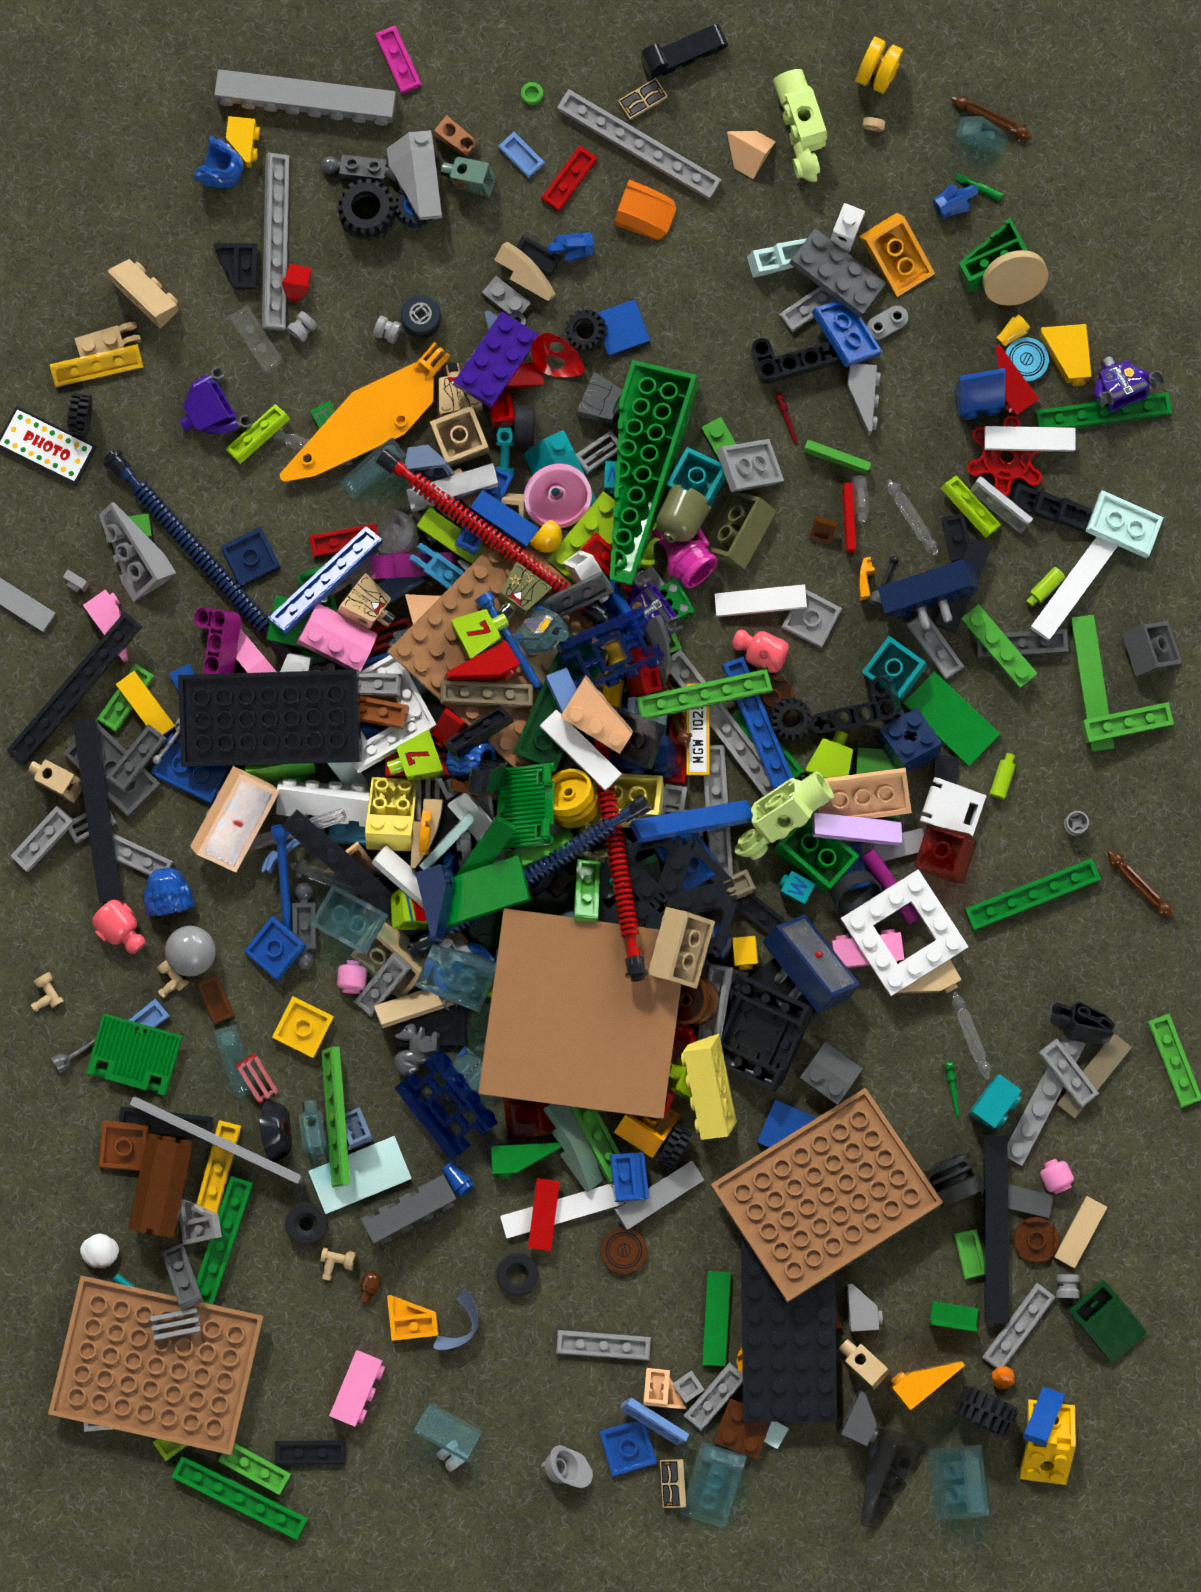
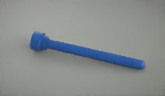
(486, 601)
(281, 836)

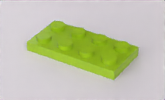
(597, 519)

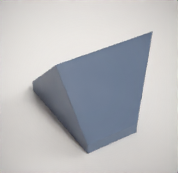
(357, 1129)

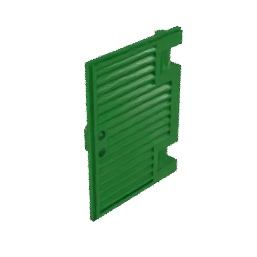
(528, 804)
(134, 1053)

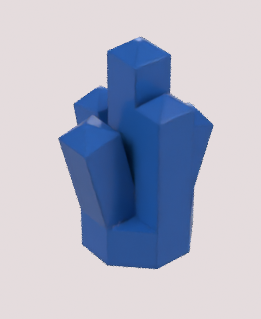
(954, 200)
(574, 246)

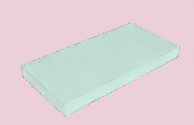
(370, 1172)

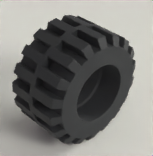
(369, 227)
(986, 1411)

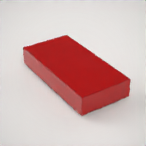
(502, 411)

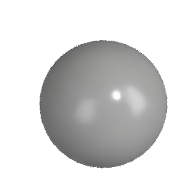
(190, 951)

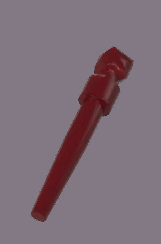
(783, 408)

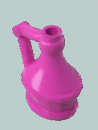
(688, 560)

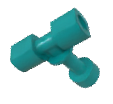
(504, 439)

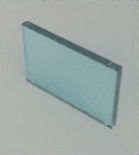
(447, 1431)

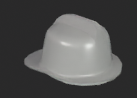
(567, 1467)

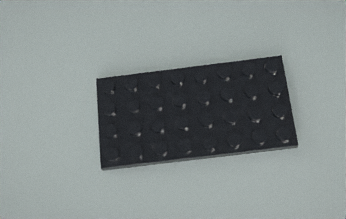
(270, 718)
(786, 1348)

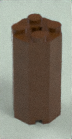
(161, 1185)

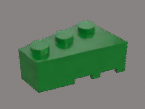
(1002, 241)

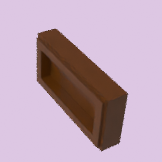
(215, 1000)

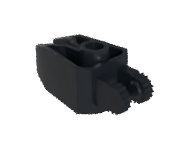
(1082, 1023)

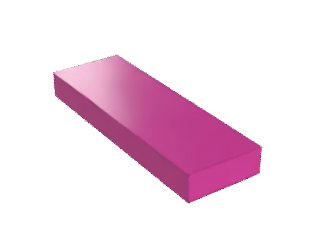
(398, 59)

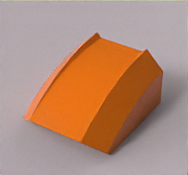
(645, 211)

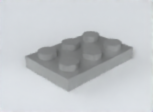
(750, 465)

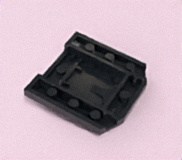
(762, 1032)

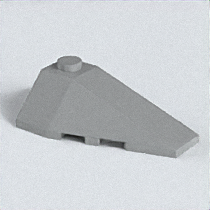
(415, 169)
(140, 560)

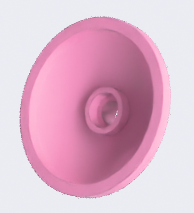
(565, 505)

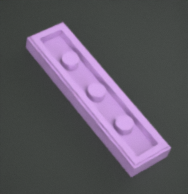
(856, 829)

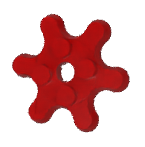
(1003, 472)

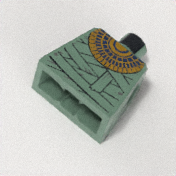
(473, 177)

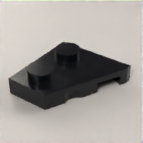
(239, 263)

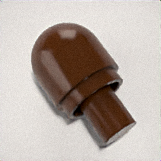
(369, 1285)

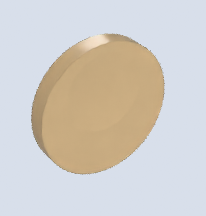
(1015, 278)

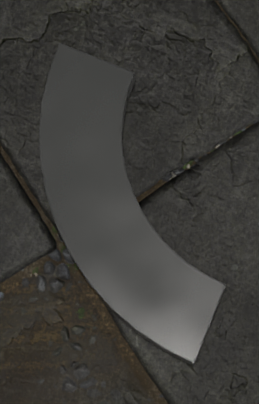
(658, 634)

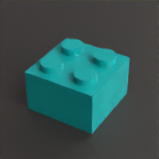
(698, 473)
(898, 663)
(995, 1102)

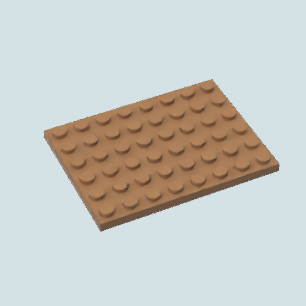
(826, 1195)
(164, 1388)

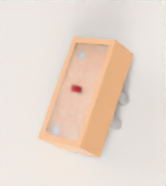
(234, 819)

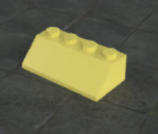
(709, 1088)

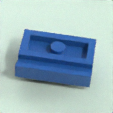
(629, 1177)

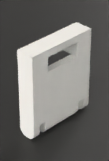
(950, 804)

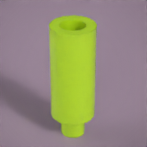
(1045, 586)
(1003, 777)

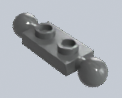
(358, 168)
(302, 917)

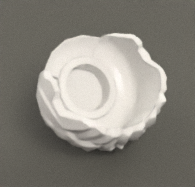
(99, 1251)

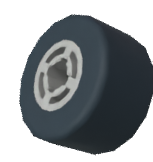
(421, 324)

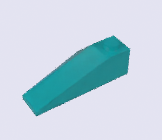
(553, 450)

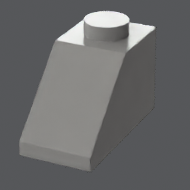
(862, 1311)

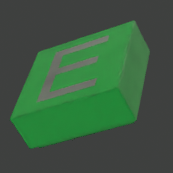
(322, 413)

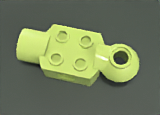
(805, 121)
(783, 811)

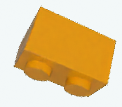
(647, 1132)

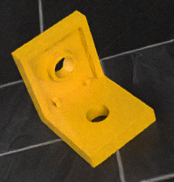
(1058, 1450)

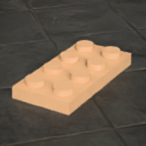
(869, 794)

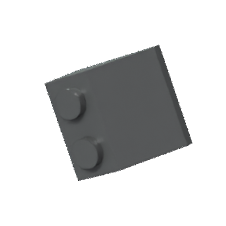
(1151, 648)
(830, 1074)
(860, 1421)

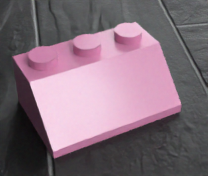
(337, 638)

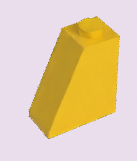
(1069, 351)

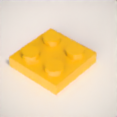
(303, 1027)

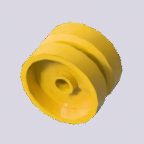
(877, 64)
(574, 798)

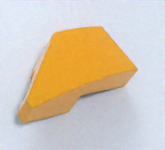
(865, 571)

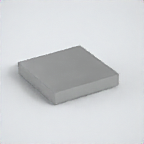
(813, 622)

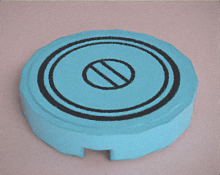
(1029, 357)

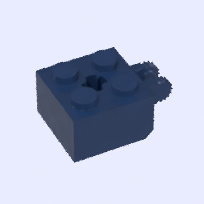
(908, 740)
(664, 764)

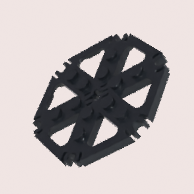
(670, 886)

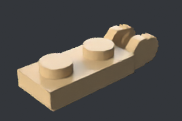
(106, 339)

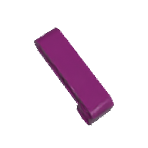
(400, 565)
(222, 639)

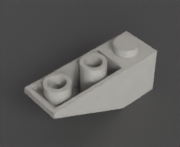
(861, 389)

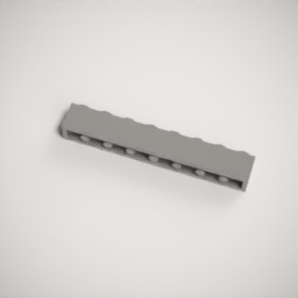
(305, 96)

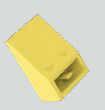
(391, 814)

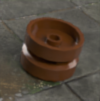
(698, 1004)

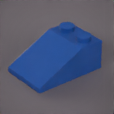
(980, 394)

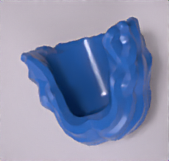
(221, 167)
(462, 765)
(167, 893)

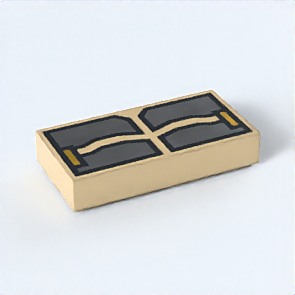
(642, 99)
(673, 1483)

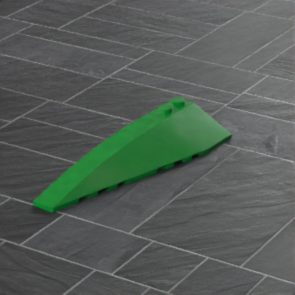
(650, 434)

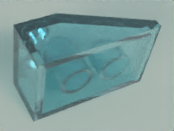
(349, 919)
(457, 976)
(713, 1484)

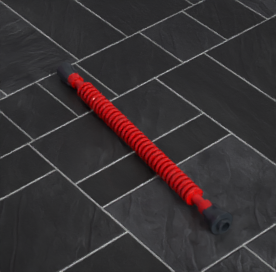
(392, 464)
(634, 961)

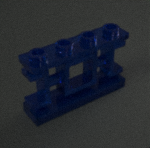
(603, 635)
(434, 1117)

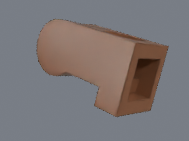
(455, 137)

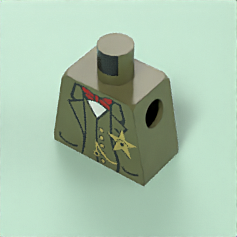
(521, 592)

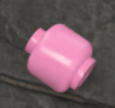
(352, 977)
(1056, 1176)

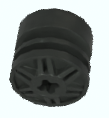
(955, 1179)

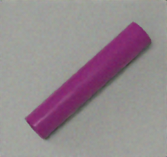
(887, 880)

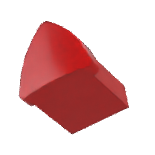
(296, 282)

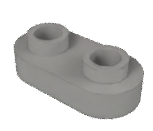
(887, 322)

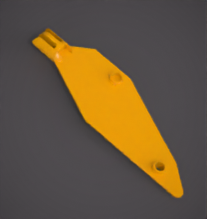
(370, 417)

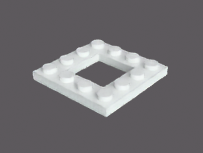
(417, 721)
(861, 928)

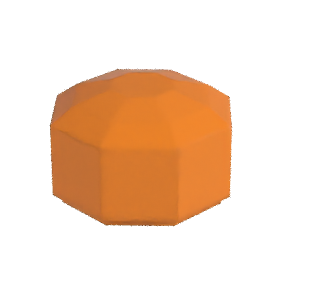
(1003, 1377)

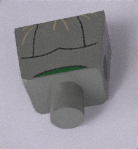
(600, 400)

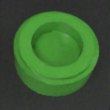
(531, 93)

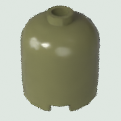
(682, 514)

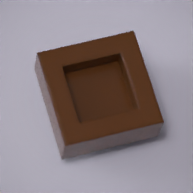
(823, 530)

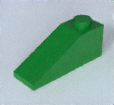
(515, 1158)

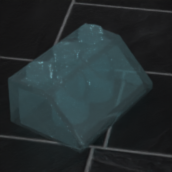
(958, 1482)

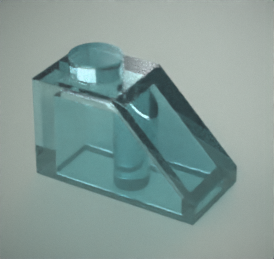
(981, 134)

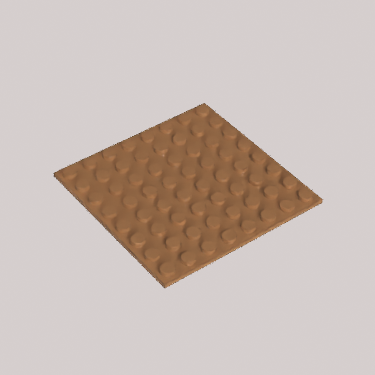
(433, 648)
(572, 1023)

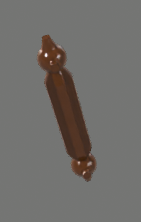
(1000, 121)
(678, 722)
(1140, 884)

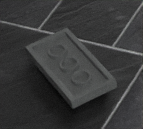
(837, 272)
(112, 752)

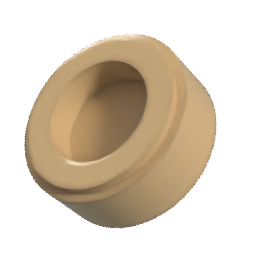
(873, 124)

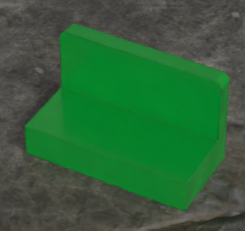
(953, 1316)

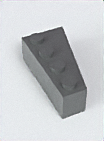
(408, 1210)

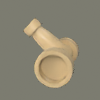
(176, 982)
(51, 997)
(332, 1257)

